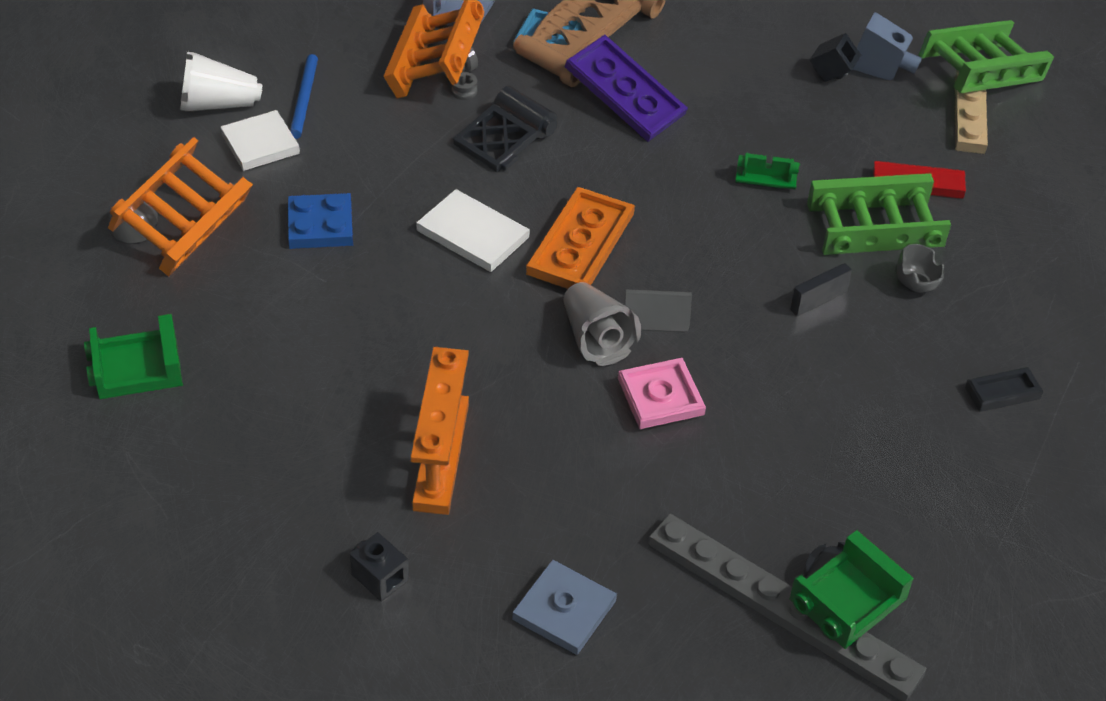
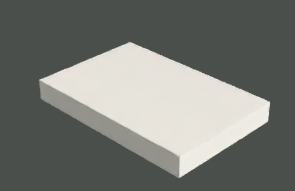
(473, 230)

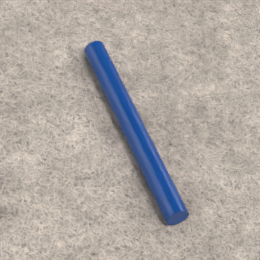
(303, 96)

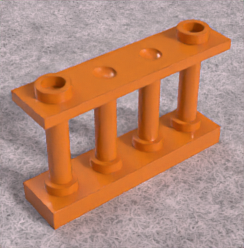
(420, 32)
(193, 233)
(440, 431)

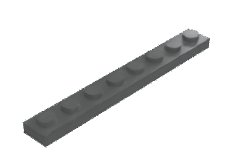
(770, 598)

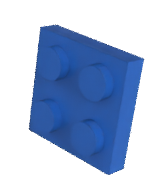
(320, 221)

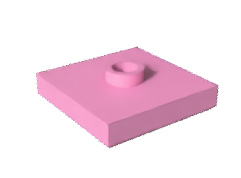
(661, 393)

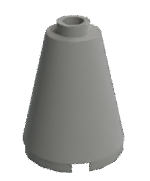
(600, 324)

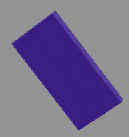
(626, 87)

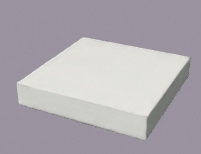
(260, 140)

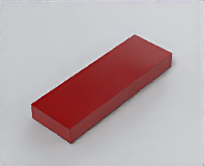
(946, 181)

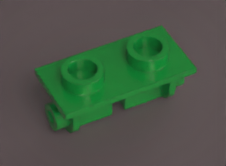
(755, 170)

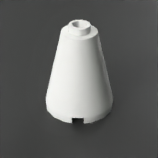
(216, 85)

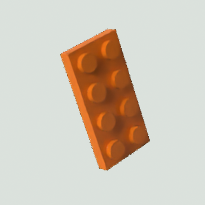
(580, 239)

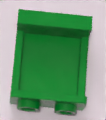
(134, 361)
(852, 590)

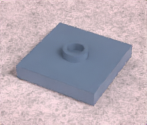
(564, 607)

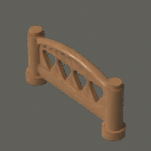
(554, 56)

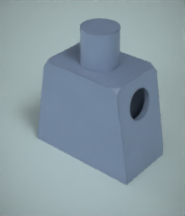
(885, 49)

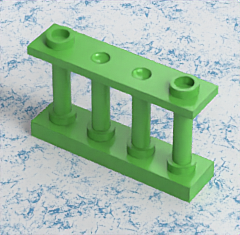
(983, 72)
(871, 193)

